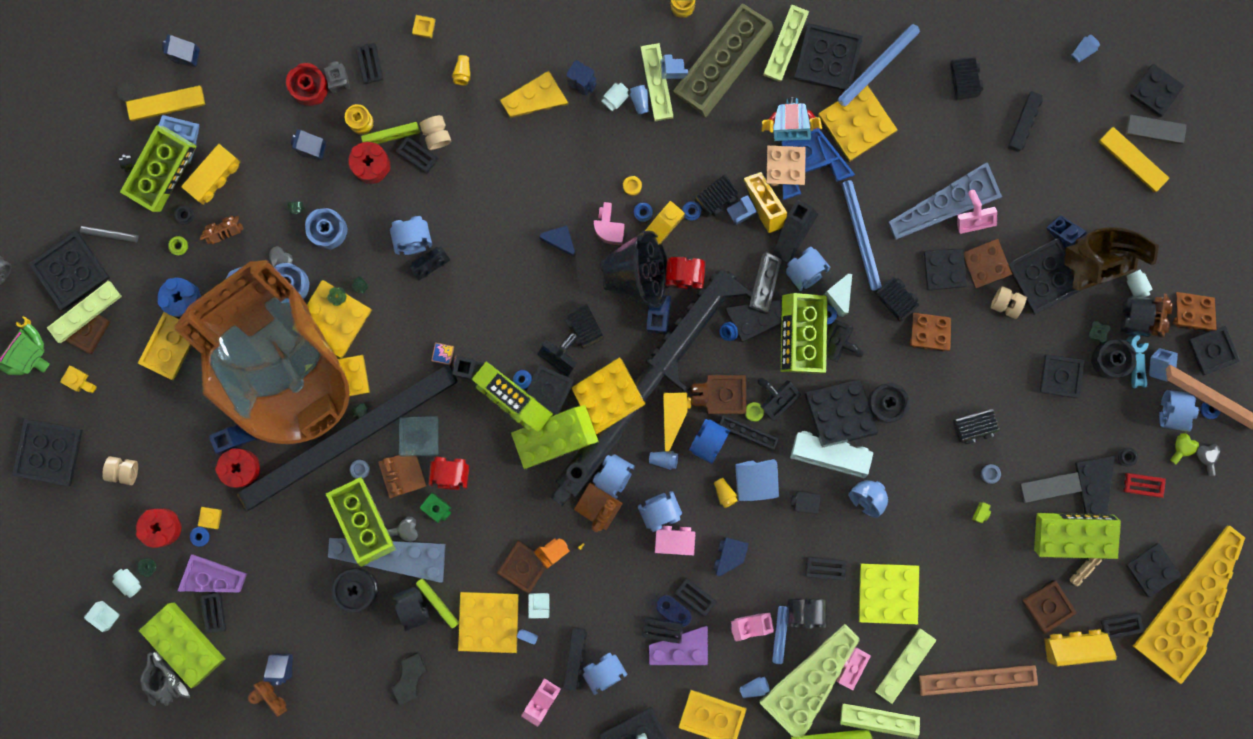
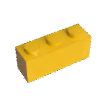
(211, 174)

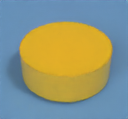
(632, 185)

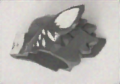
(163, 682)

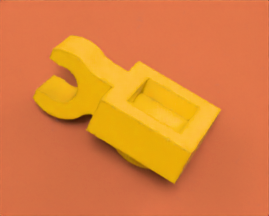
(76, 380)

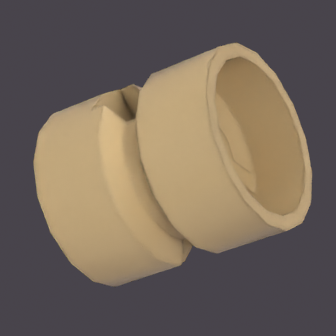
(435, 132)
(1002, 300)
(116, 470)

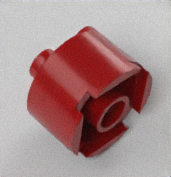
(301, 76)
(361, 155)
(685, 273)
(227, 468)
(448, 473)
(147, 527)

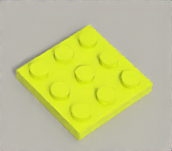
(888, 593)

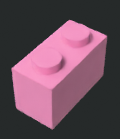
(675, 541)

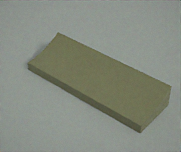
(724, 59)

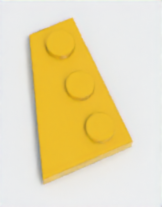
(534, 96)

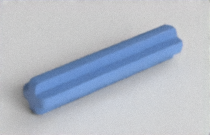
(780, 635)

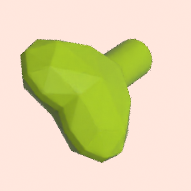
(1184, 447)

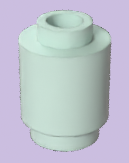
(615, 96)
(1139, 284)
(126, 582)

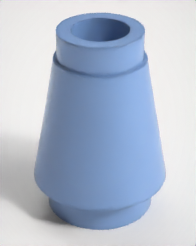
(1085, 48)
(640, 98)
(664, 459)
(755, 688)

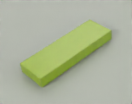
(392, 133)
(437, 603)

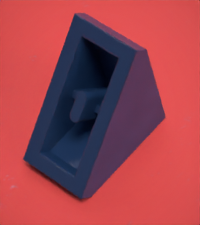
(559, 239)

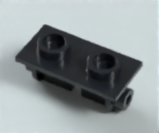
(437, 259)

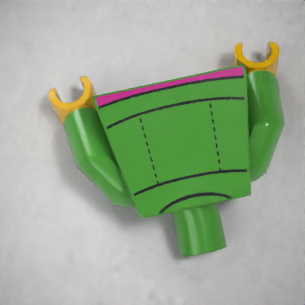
(24, 352)

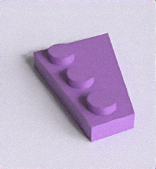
(209, 576)

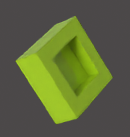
(982, 513)

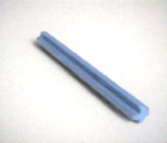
(878, 65)
(861, 235)

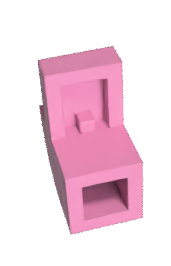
(608, 231)
(751, 626)
(541, 702)

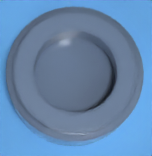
(359, 469)
(990, 473)

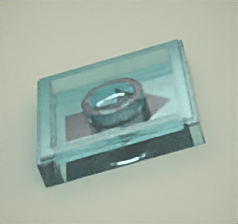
(419, 436)

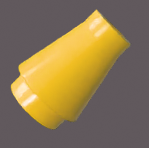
(462, 71)
(725, 494)

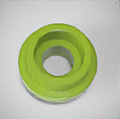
(174, 241)

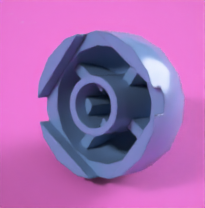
(870, 496)

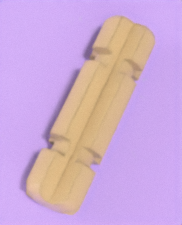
(1084, 571)

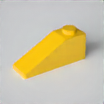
(766, 202)
(666, 221)
(674, 413)

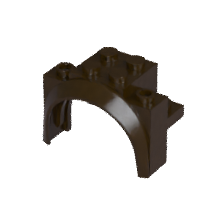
(1094, 257)

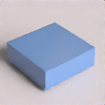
(527, 636)

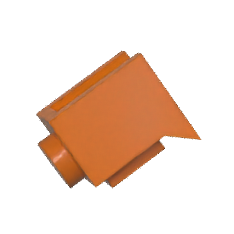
(552, 552)

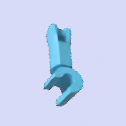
(1140, 366)

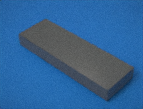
(1156, 129)
(765, 283)
(1050, 487)

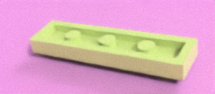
(786, 43)
(657, 86)
(84, 312)
(905, 665)
(880, 721)

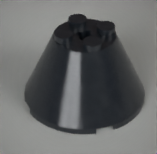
(637, 270)

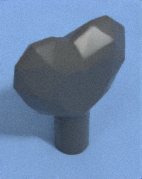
(278, 256)
(1209, 456)
(405, 530)

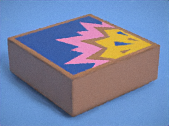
(442, 353)

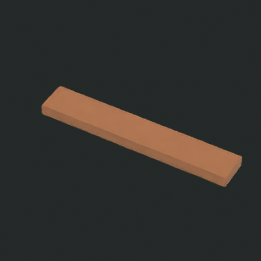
(1209, 396)
(978, 680)

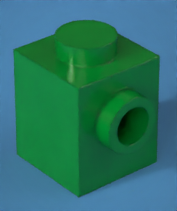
(436, 508)

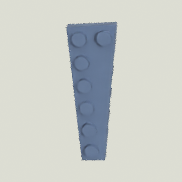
(947, 202)
(409, 558)

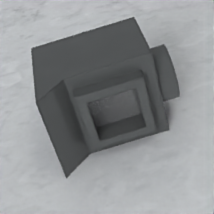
(336, 76)

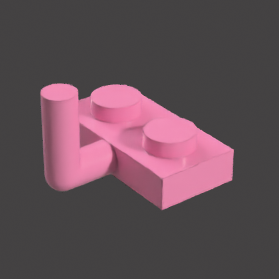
(978, 219)
(853, 668)

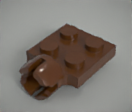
(721, 394)

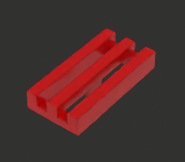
(1128, 483)

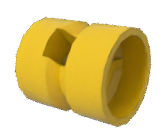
(682, 8)
(359, 119)

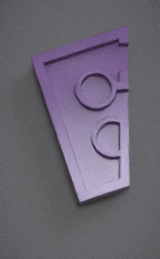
(691, 651)

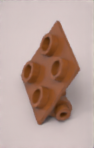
(229, 223)
(987, 263)
(1165, 307)
(1195, 312)
(931, 332)
(401, 475)
(598, 507)
(265, 692)

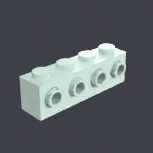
(836, 457)

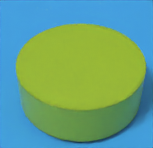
(754, 412)

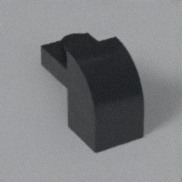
(465, 367)

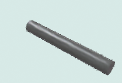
(109, 234)

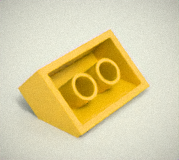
(1079, 648)

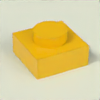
(423, 26)
(209, 517)

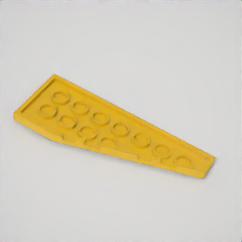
(1183, 626)

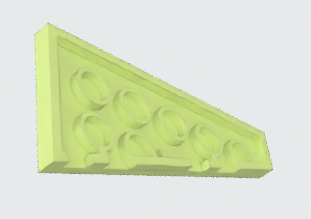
(805, 689)

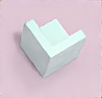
(538, 605)
(102, 616)

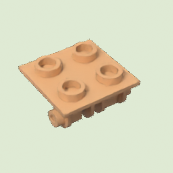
(785, 165)

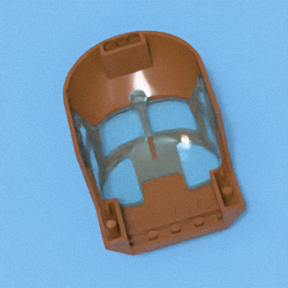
(266, 357)

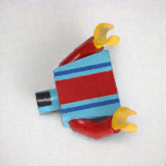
(792, 122)

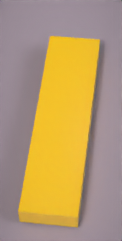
(165, 103)
(1134, 159)

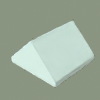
(839, 295)

